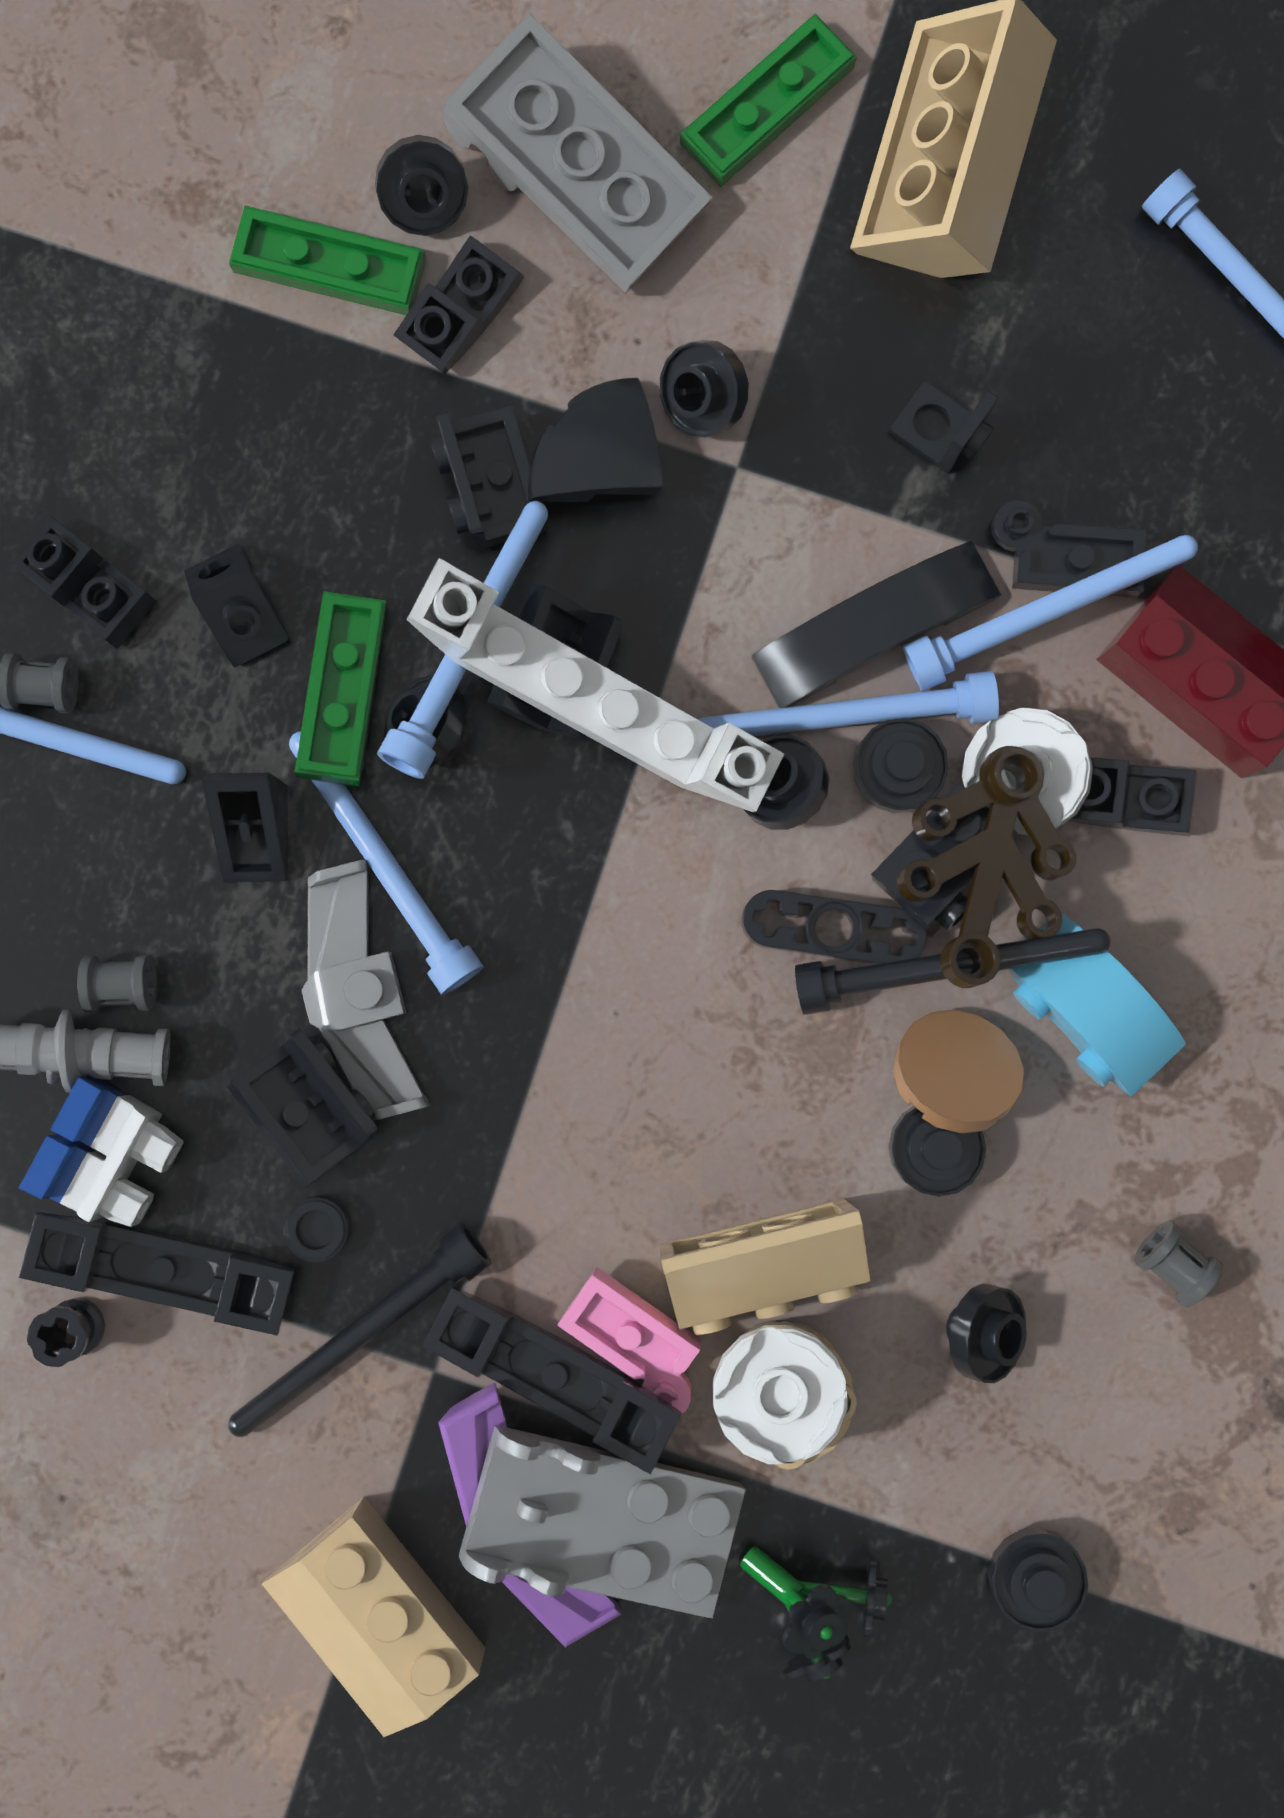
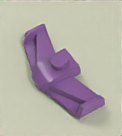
(466, 1438)

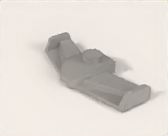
(355, 992)

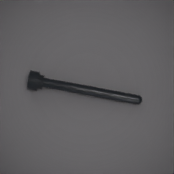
(824, 985)
(457, 1258)

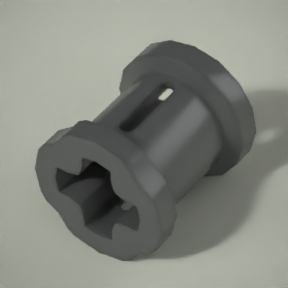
(38, 683)
(117, 983)
(1178, 1264)

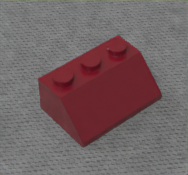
(1205, 671)

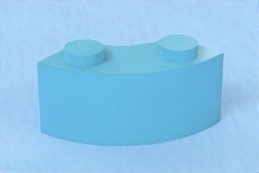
(1103, 1013)

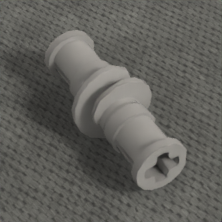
(84, 1052)

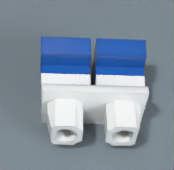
(95, 1151)

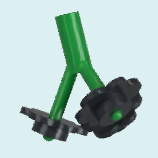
(818, 1620)

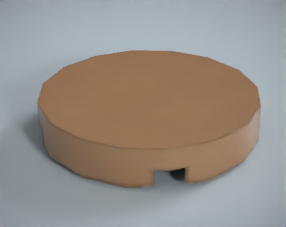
(958, 1071)

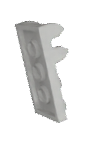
(574, 153)
(599, 1524)

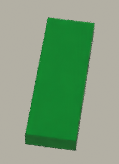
(768, 100)
(327, 260)
(341, 689)

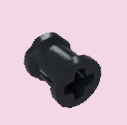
(47, 1338)

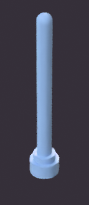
(1177, 206)
(935, 658)
(972, 699)
(412, 743)
(91, 747)
(448, 959)

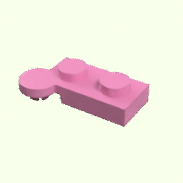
(633, 1337)

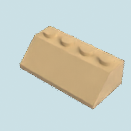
(955, 140)

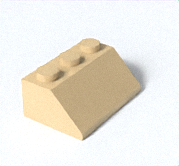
(766, 1265)
(377, 1620)

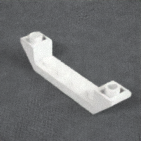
(499, 647)

